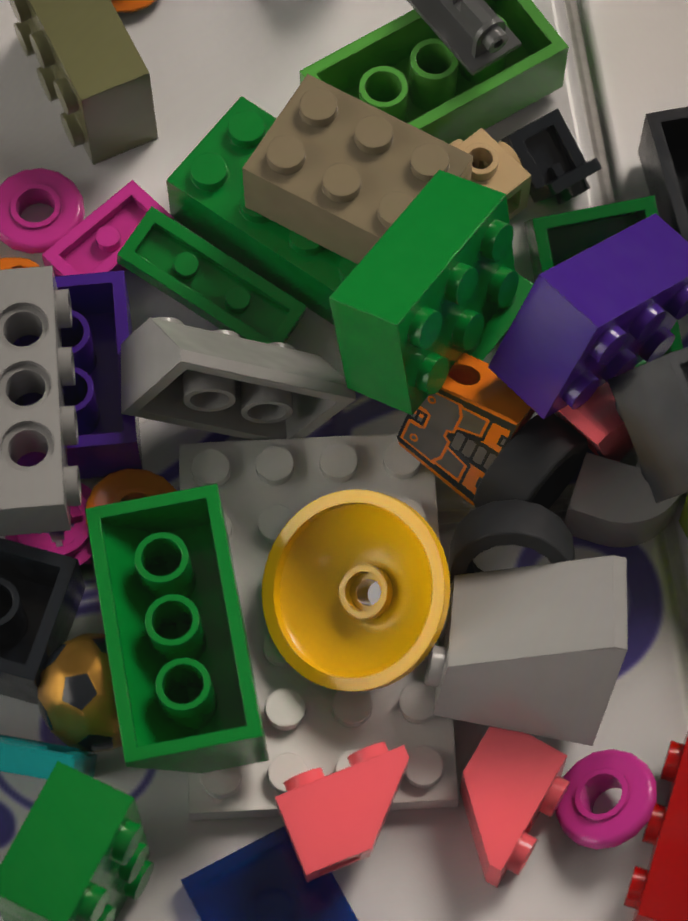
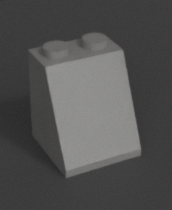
(533, 647)

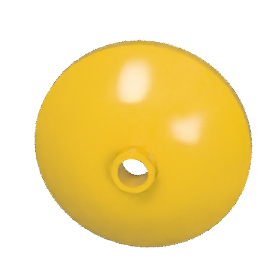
(320, 587)

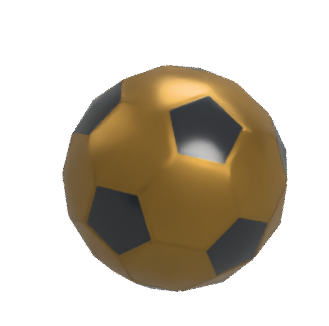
(79, 695)

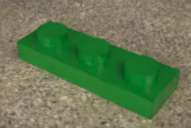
(209, 280)

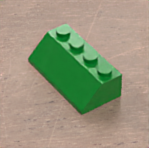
(176, 633)

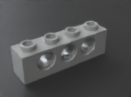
(37, 495)

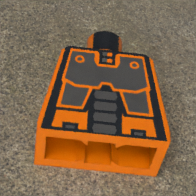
(464, 425)

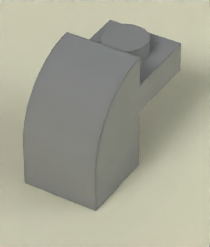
(616, 505)

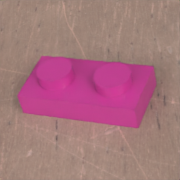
(101, 235)

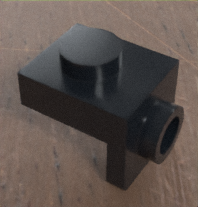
(552, 158)

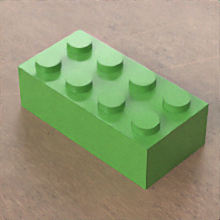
(421, 82)

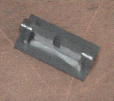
(468, 30)

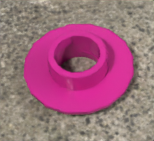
(38, 187)
(594, 776)

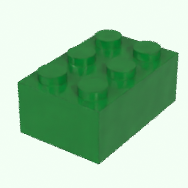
(425, 292)
(75, 853)

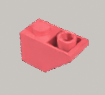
(503, 794)
(341, 814)

